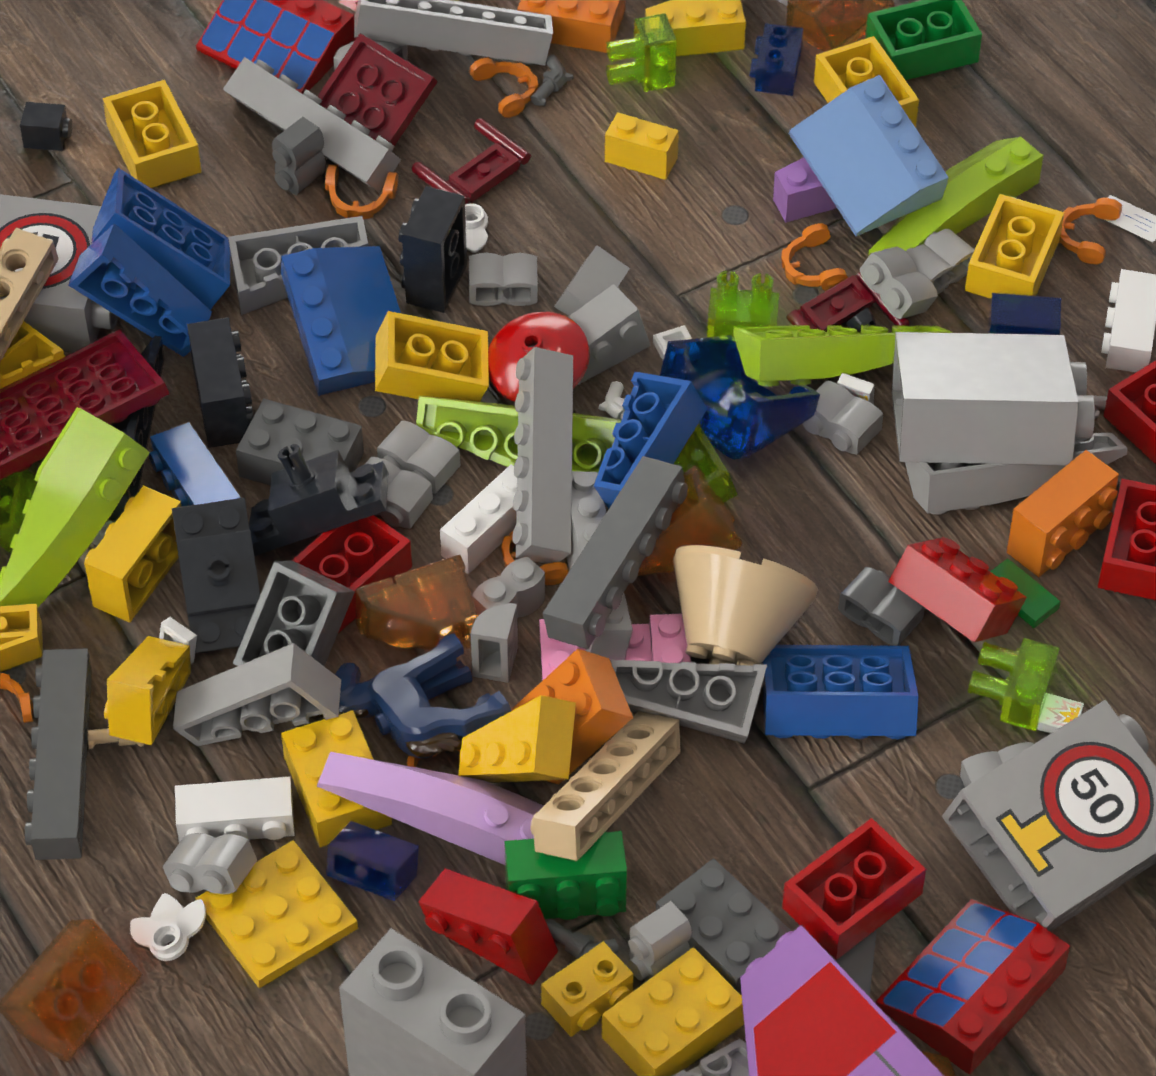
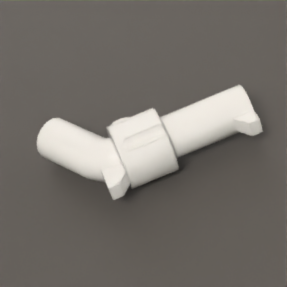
(613, 401)

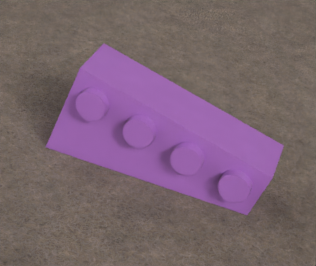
(799, 192)

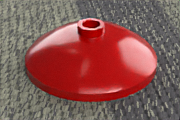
(550, 332)

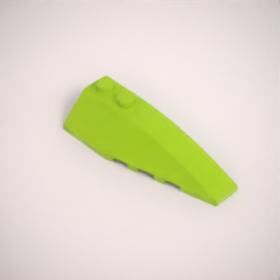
(970, 193)
(807, 354)
(491, 428)
(70, 505)

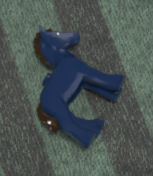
(401, 703)

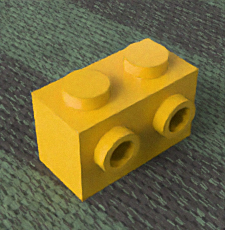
(641, 145)
(586, 989)

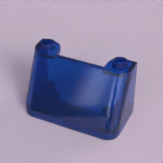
(739, 412)

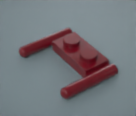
(484, 170)
(840, 305)

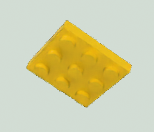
(279, 915)

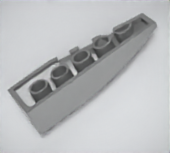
(972, 485)

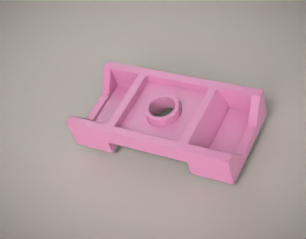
(658, 641)

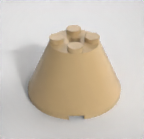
(735, 606)

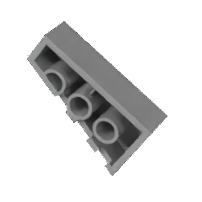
(256, 696)

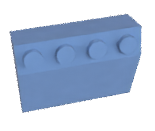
(870, 156)

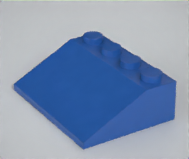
(169, 234)
(338, 309)
(840, 691)

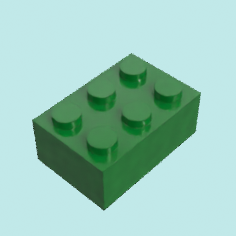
(926, 36)
(569, 886)

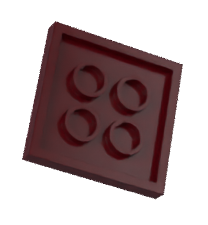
(377, 89)

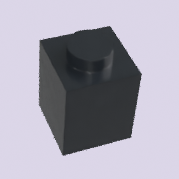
(45, 126)

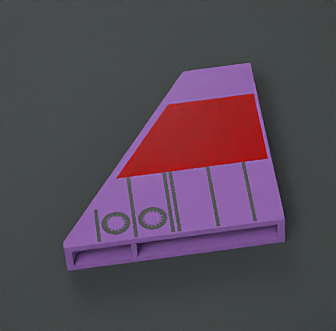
(816, 1021)

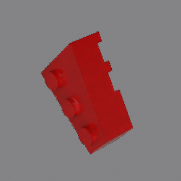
(490, 923)

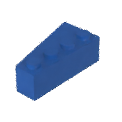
(137, 289)

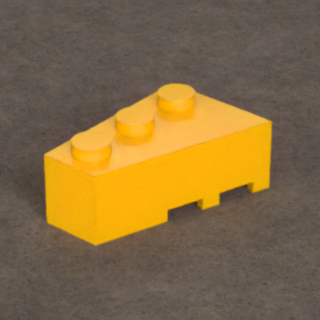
(19, 635)

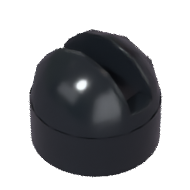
(863, 318)

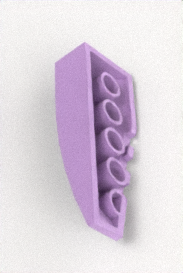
(440, 803)

